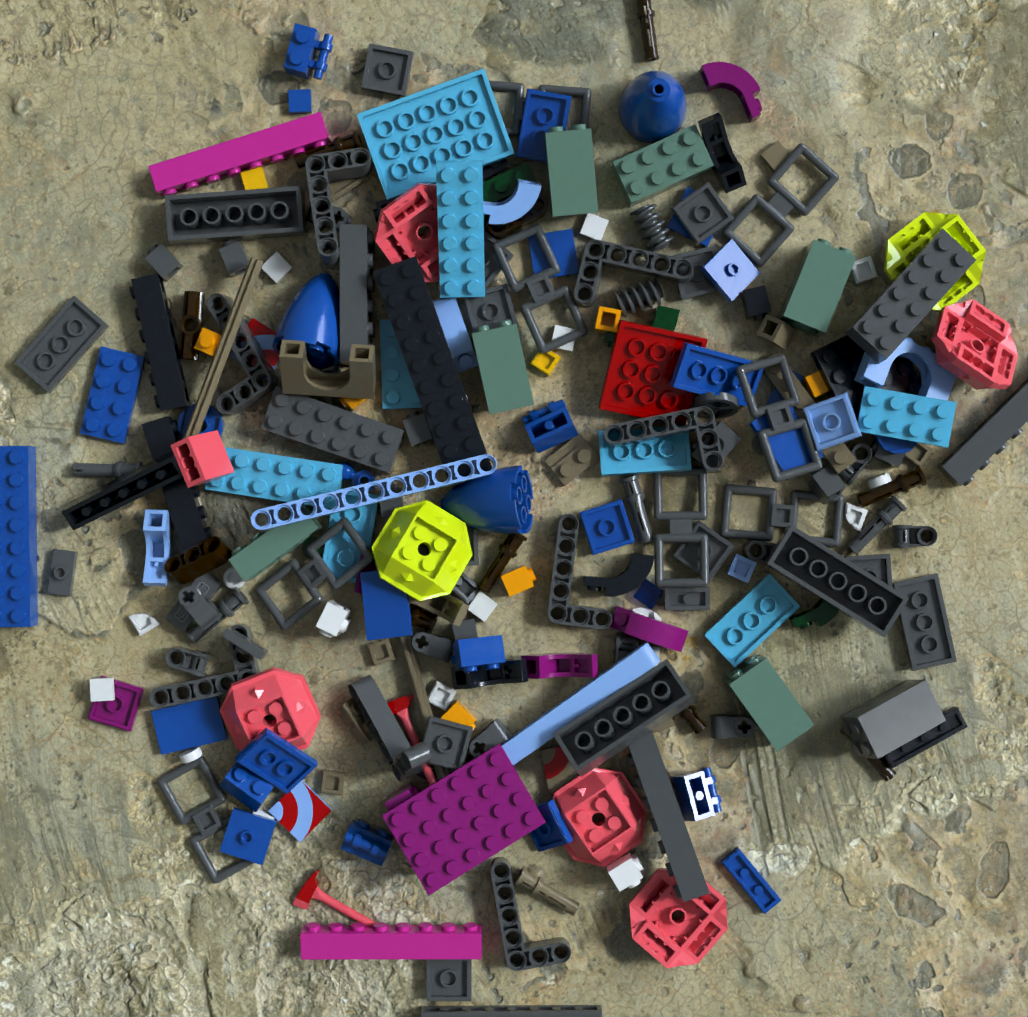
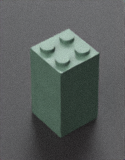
(570, 170)
(817, 287)
(502, 366)
(768, 701)

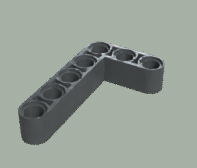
(323, 199)
(625, 263)
(244, 355)
(670, 430)
(566, 580)
(215, 681)
(401, 757)
(514, 924)

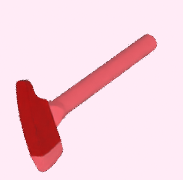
(400, 708)
(311, 890)

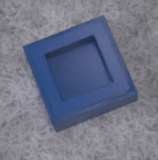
(300, 101)

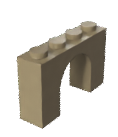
(303, 379)

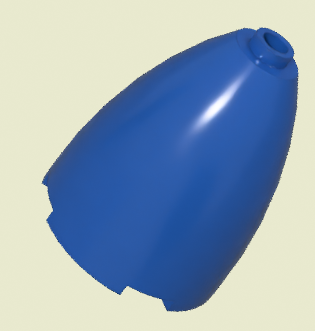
(652, 106)
(315, 319)
(494, 502)

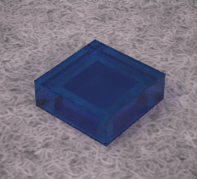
(648, 594)

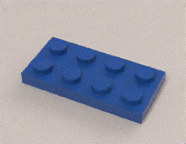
(713, 371)
(112, 395)

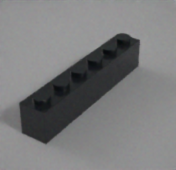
(160, 342)
(122, 491)
(181, 500)

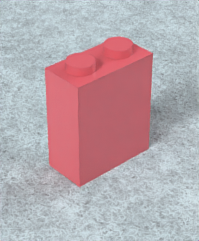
(202, 458)

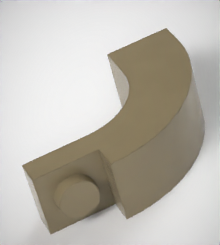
(446, 606)

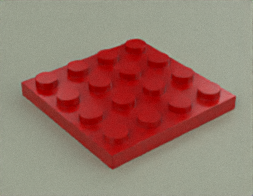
(642, 372)

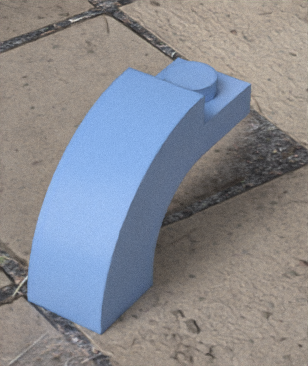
(514, 206)
(455, 333)
(158, 539)

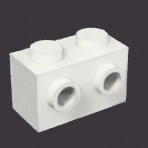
(334, 619)
(626, 871)

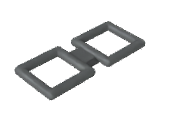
(519, 102)
(781, 204)
(540, 288)
(778, 417)
(777, 514)
(681, 530)
(314, 574)
(204, 816)

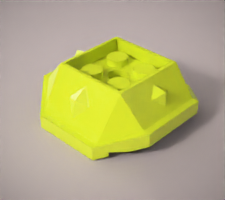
(913, 237)
(398, 554)

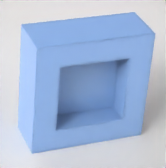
(741, 568)

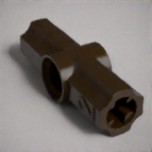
(192, 310)

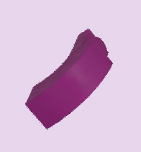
(738, 81)
(649, 629)
(561, 665)

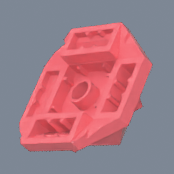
(399, 229)
(975, 345)
(275, 694)
(623, 811)
(676, 940)

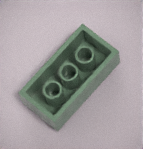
(662, 166)
(272, 546)

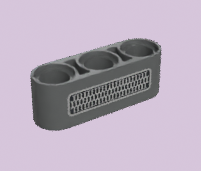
(179, 616)

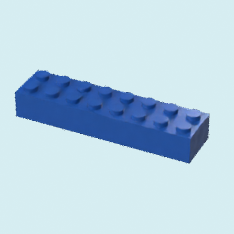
(18, 537)

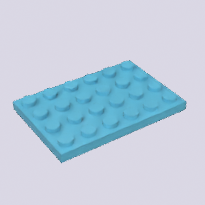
(434, 125)

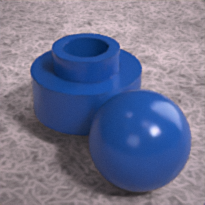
(349, 473)

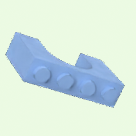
(935, 380)

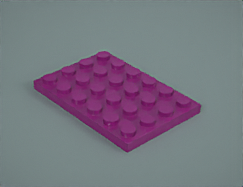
(463, 819)

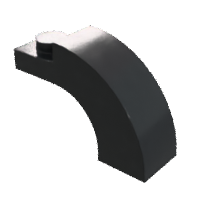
(726, 166)
(628, 580)
(509, 672)

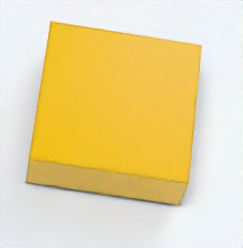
(254, 179)
(545, 362)

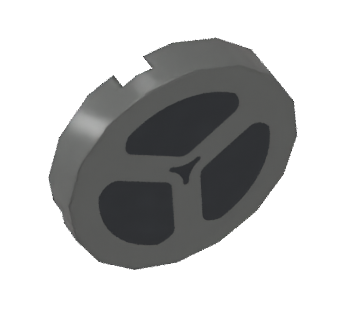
(721, 405)

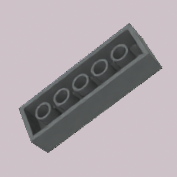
(235, 215)
(356, 287)
(910, 296)
(333, 430)
(836, 580)
(623, 717)

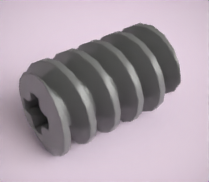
(651, 227)
(639, 297)

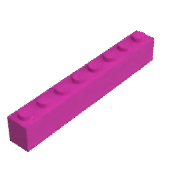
(239, 154)
(391, 941)

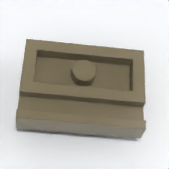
(572, 459)

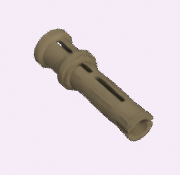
(538, 887)

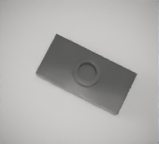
(62, 572)
(686, 598)
(244, 644)

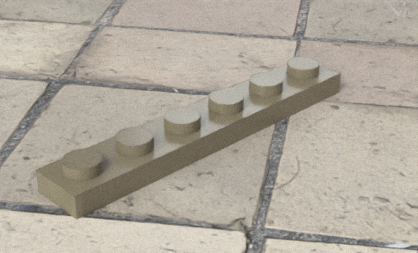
(839, 455)

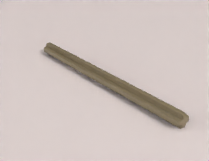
(224, 347)
(418, 689)

